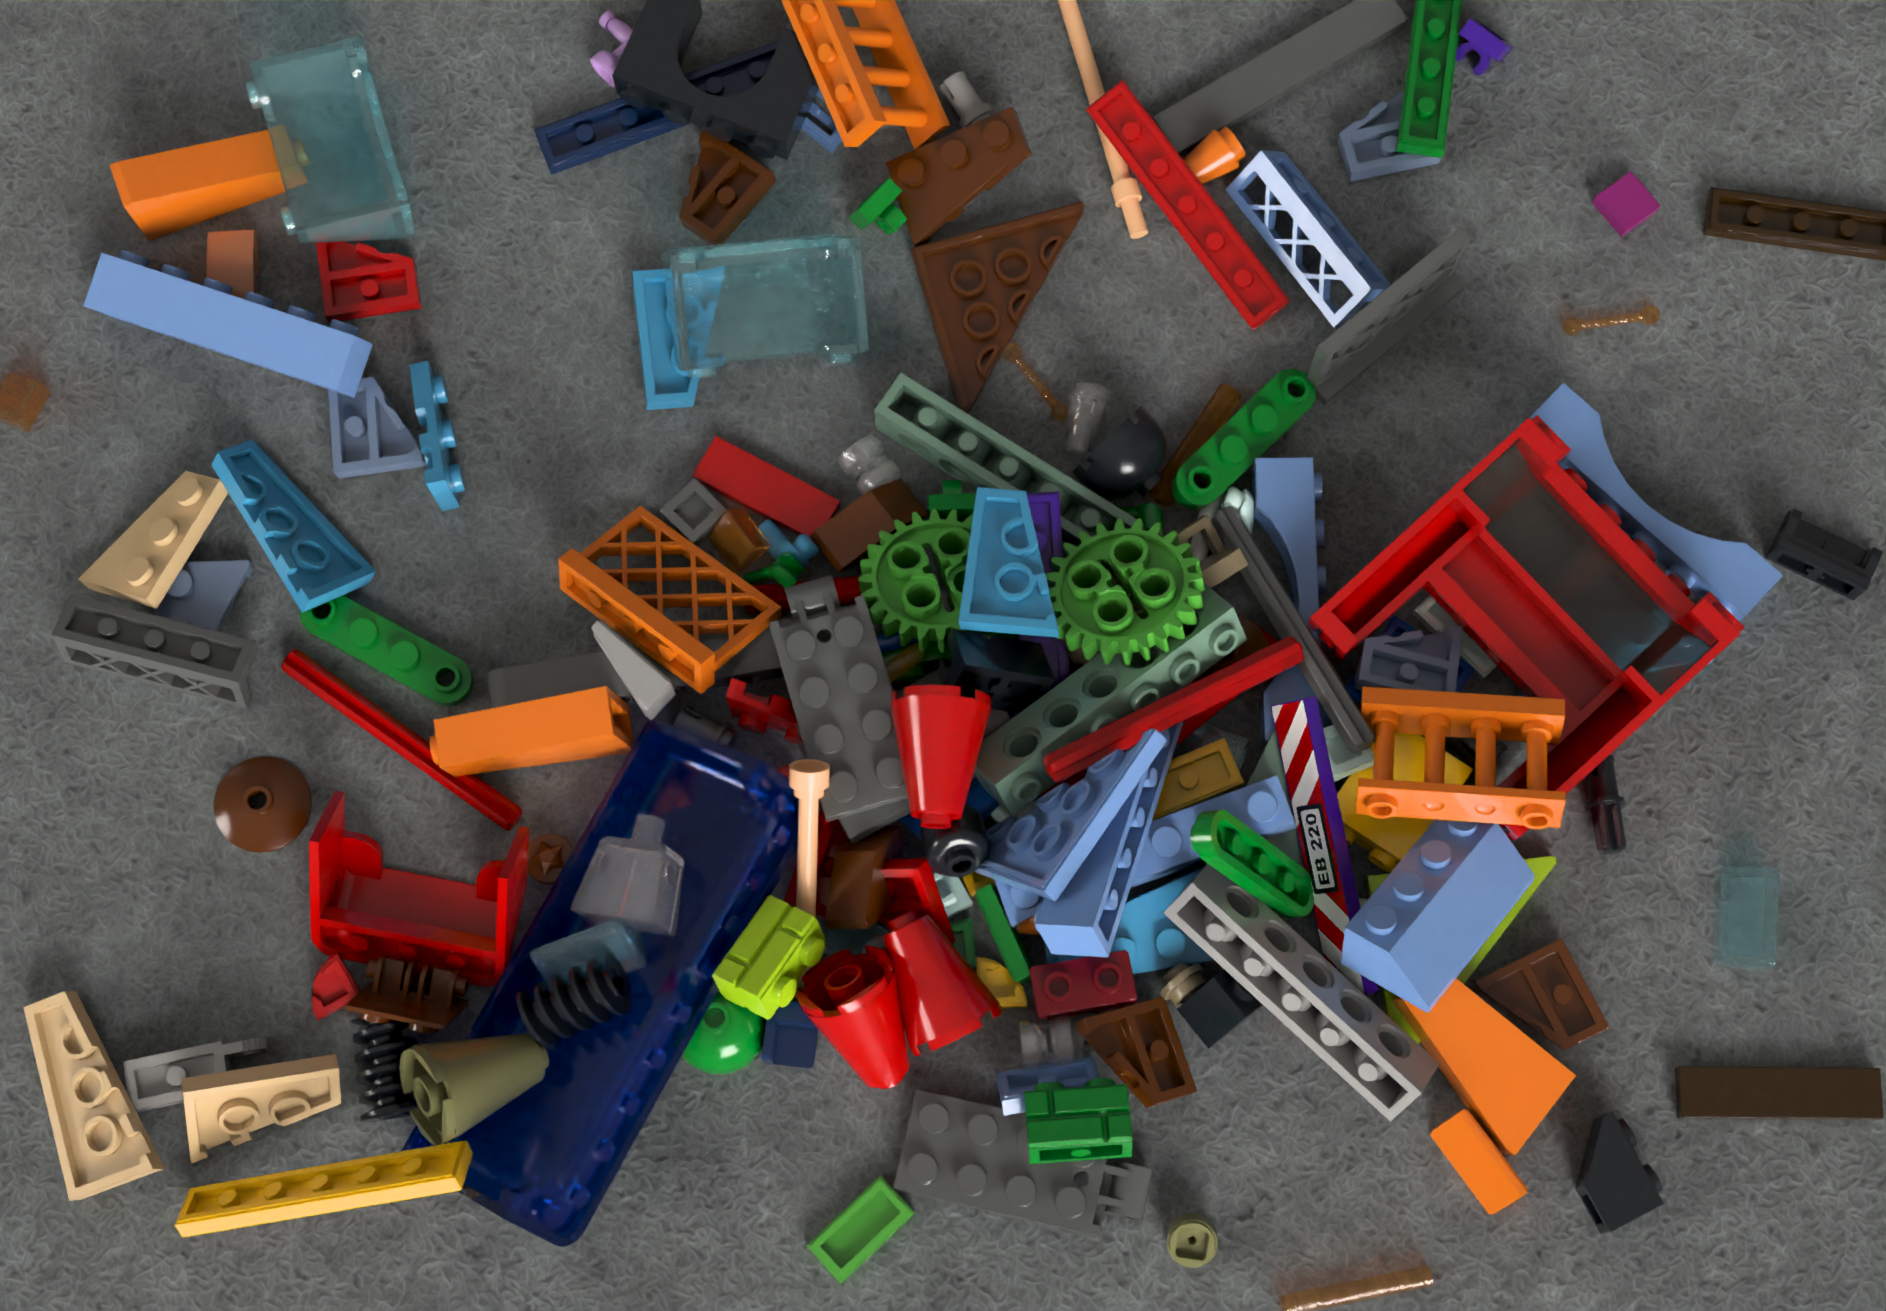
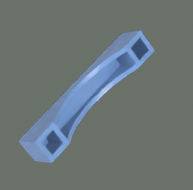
(1285, 509)
(1705, 564)

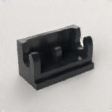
(1823, 556)
(1002, 667)

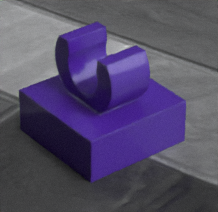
(1483, 41)

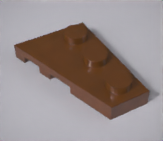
(954, 170)

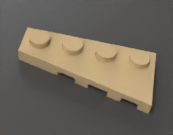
(88, 1107)

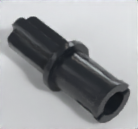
(1606, 807)

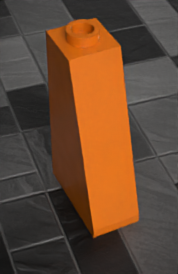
(197, 182)
(534, 733)
(1489, 1064)

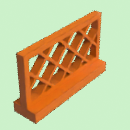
(636, 615)

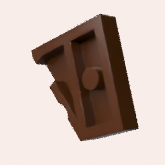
(722, 190)
(1547, 995)
(1141, 1050)

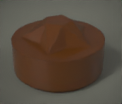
(548, 857)

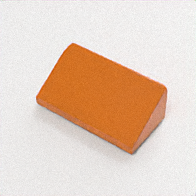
(1478, 1161)

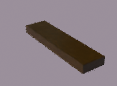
(1796, 223)
(1778, 1093)

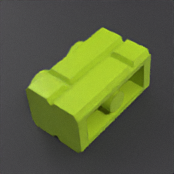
(770, 957)

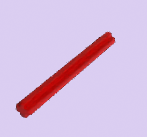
(1174, 708)
(398, 738)

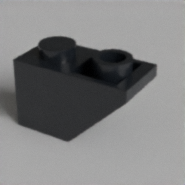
(1218, 1008)
(1612, 1177)

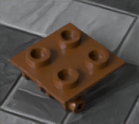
(423, 1010)

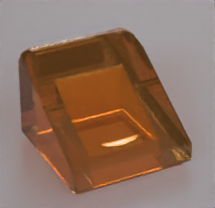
(21, 400)
(738, 540)

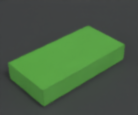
(860, 1229)

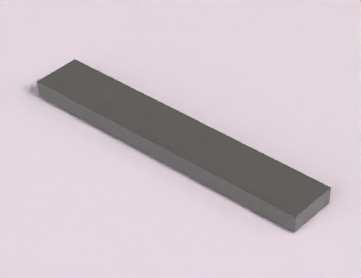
(1279, 71)

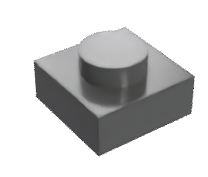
(693, 512)

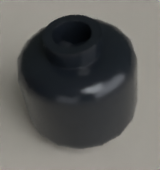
(959, 848)

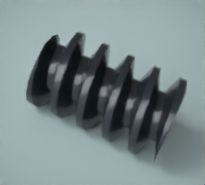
(575, 1004)
(383, 1057)

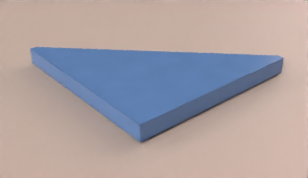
(1055, 838)

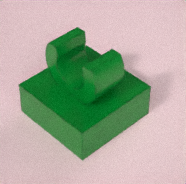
(878, 208)
(952, 499)

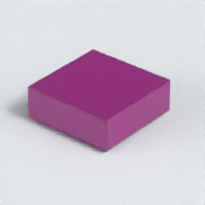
(1626, 204)

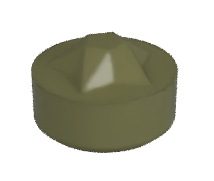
(1192, 1240)

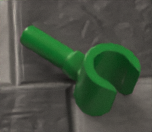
(1148, 512)
(783, 570)

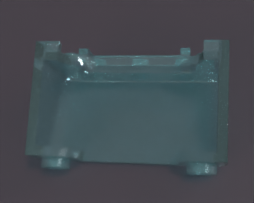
(331, 145)
(766, 300)

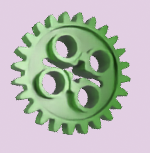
(1160, 567)
(895, 591)

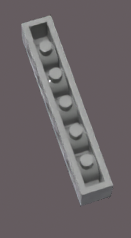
(1303, 991)

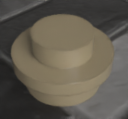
(1182, 983)

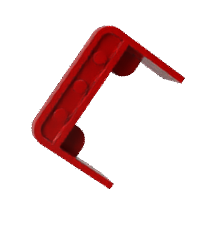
(411, 915)

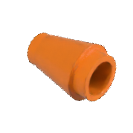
(1215, 155)

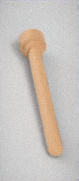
(809, 781)

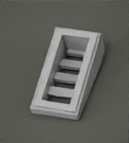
(643, 680)

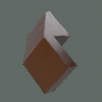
(851, 530)
(857, 884)

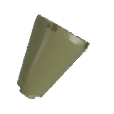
(468, 1080)

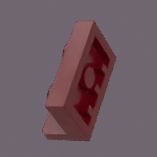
(1082, 986)

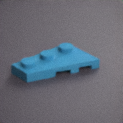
(442, 476)
(1004, 569)

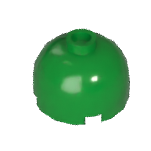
(725, 1038)

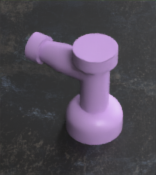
(605, 61)

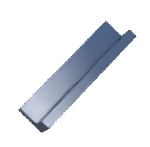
(1319, 224)

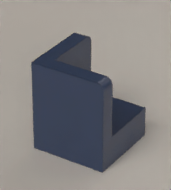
(790, 1038)

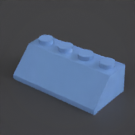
(1436, 910)

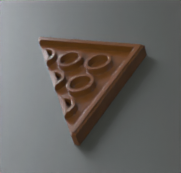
(983, 287)

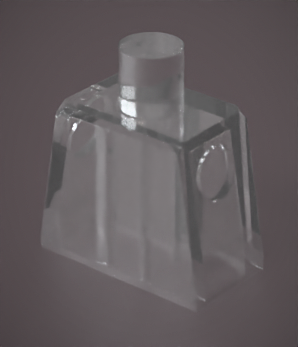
(633, 881)

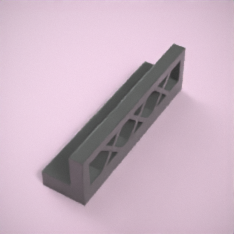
(155, 650)

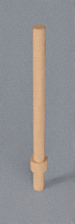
(1125, 188)

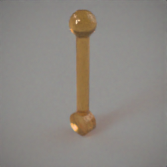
(1648, 315)
(1013, 353)

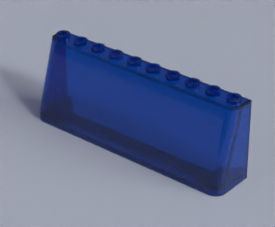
(564, 1139)

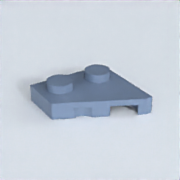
(1370, 144)
(369, 433)
(204, 592)
(1410, 661)

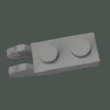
(156, 1078)

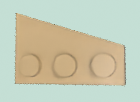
(157, 545)
(243, 1100)

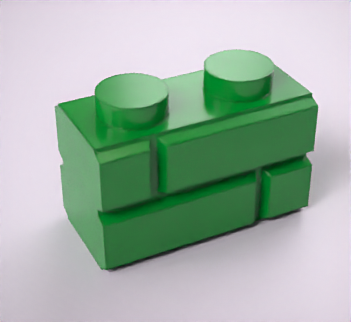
(1078, 1122)

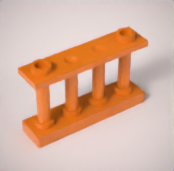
(848, 83)
(1464, 716)

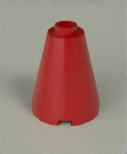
(938, 748)
(935, 984)
(859, 1013)

